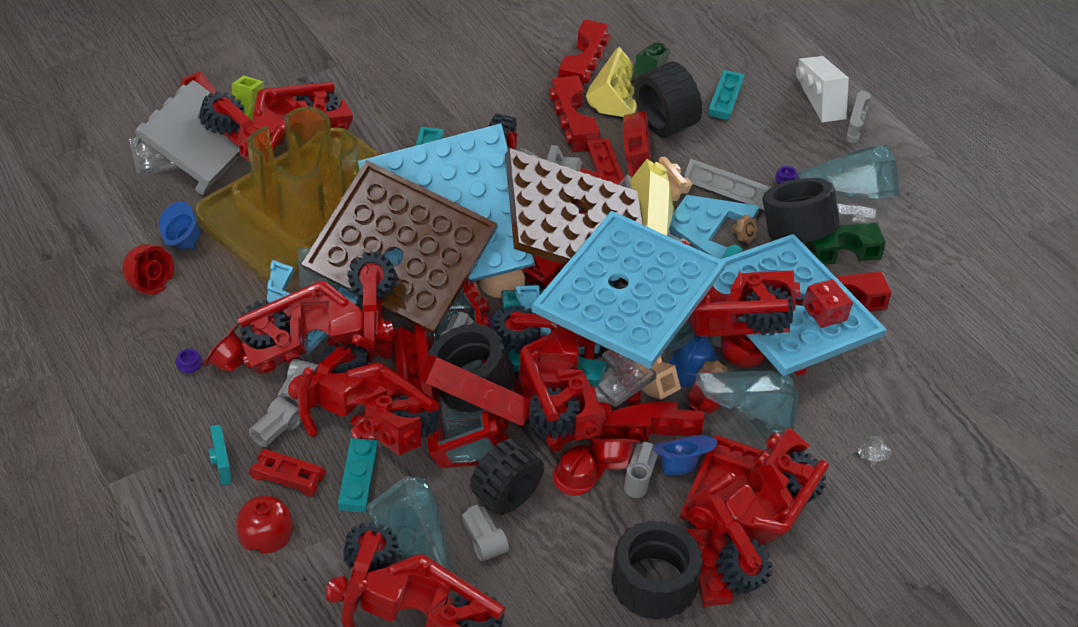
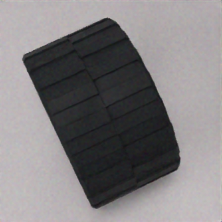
(668, 98)
(801, 208)
(470, 344)
(662, 542)

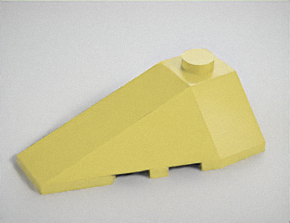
(612, 87)
(654, 196)

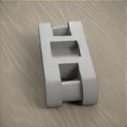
(858, 117)

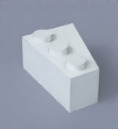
(824, 87)

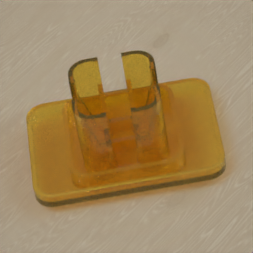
(284, 197)

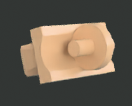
(677, 183)

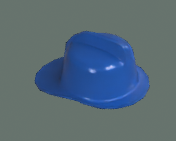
(179, 226)
(691, 359)
(683, 454)

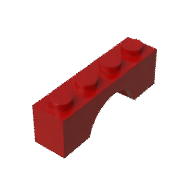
(592, 42)
(567, 97)
(868, 288)
(475, 390)

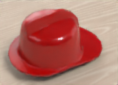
(227, 353)
(612, 452)
(577, 471)

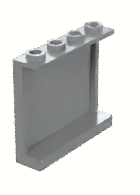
(185, 141)

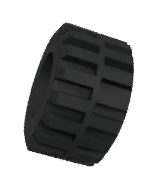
(507, 476)

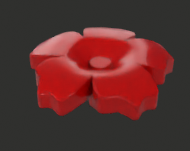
(359, 430)

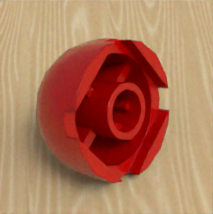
(148, 268)
(741, 351)
(264, 524)

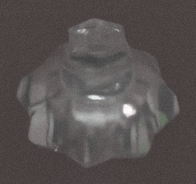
(875, 450)

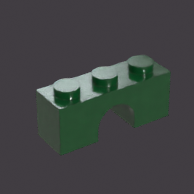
(862, 239)

